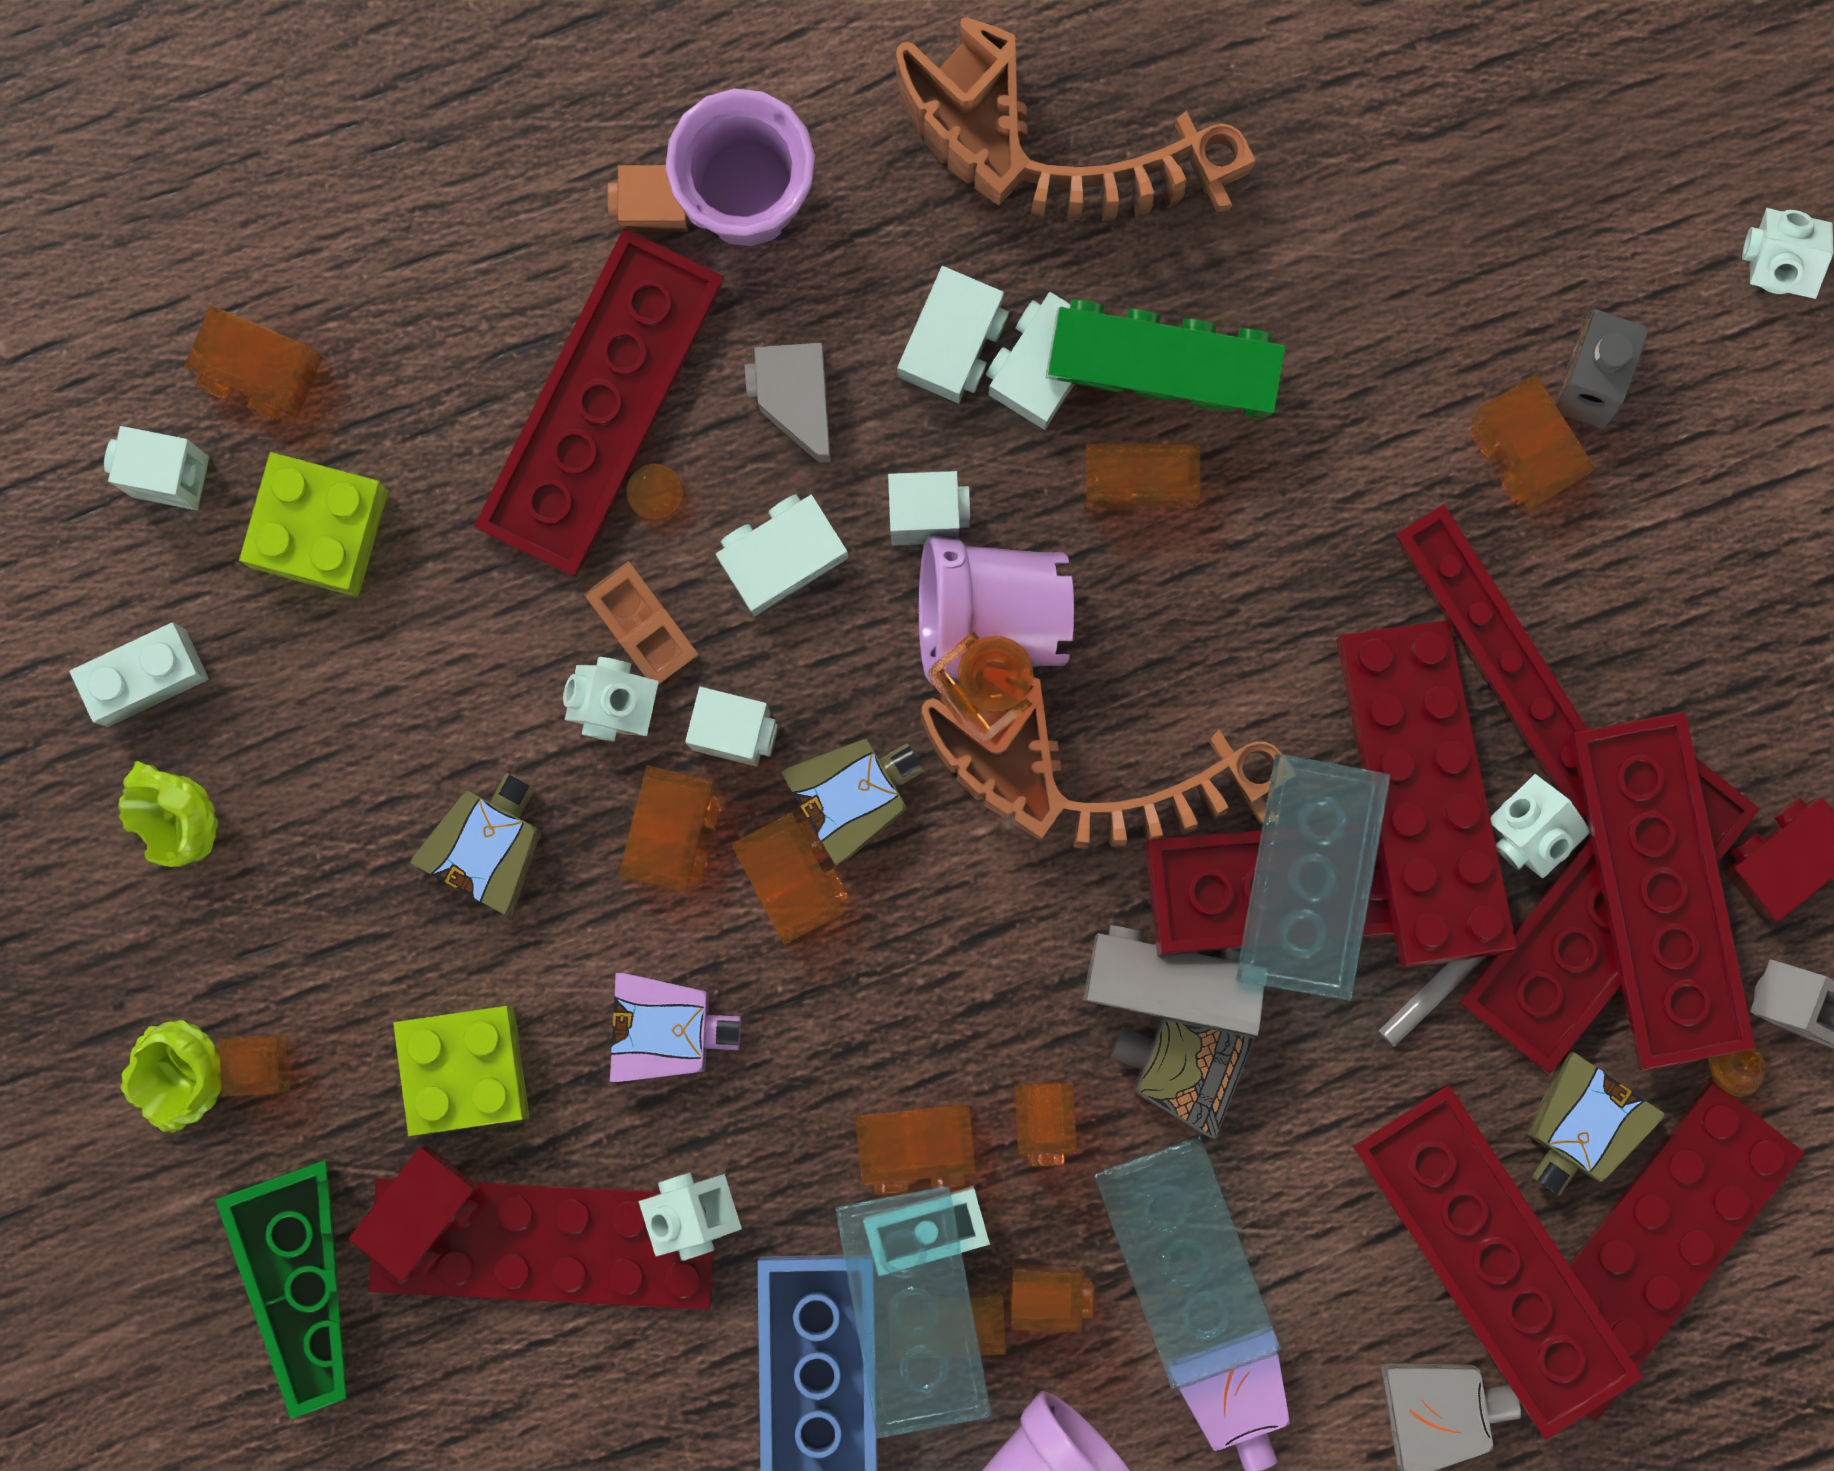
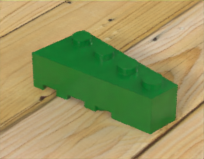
(1165, 359)
(290, 1274)

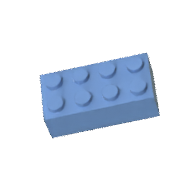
(811, 1369)

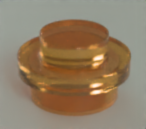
(654, 492)
(1738, 1072)

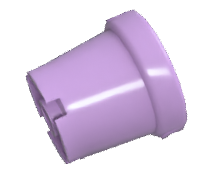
(740, 165)
(994, 595)
(1055, 1440)

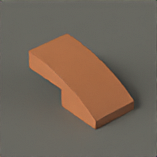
(640, 623)

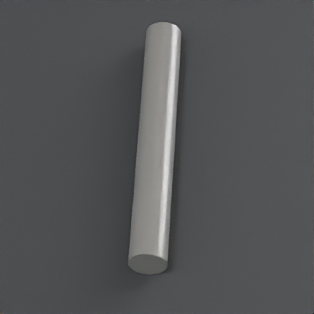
(1427, 999)

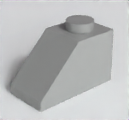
(793, 393)
(1796, 1001)

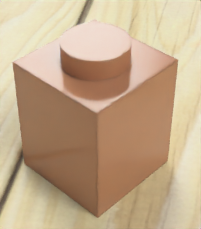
(645, 201)

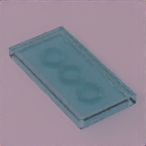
(1313, 877)
(1187, 1264)
(913, 1312)

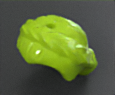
(169, 815)
(173, 1075)

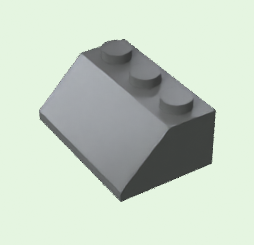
(1176, 987)

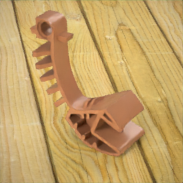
(977, 127)
(1017, 773)

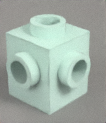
(1789, 252)
(609, 699)
(1537, 827)
(678, 1215)

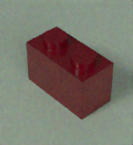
(1788, 862)
(416, 1214)

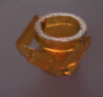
(991, 677)

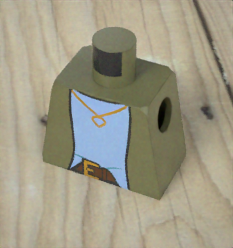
(852, 794)
(484, 846)
(1587, 1124)

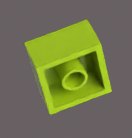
(314, 524)
(461, 1070)

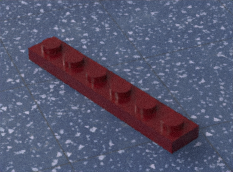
(1497, 645)

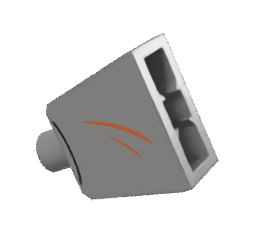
(1442, 1413)

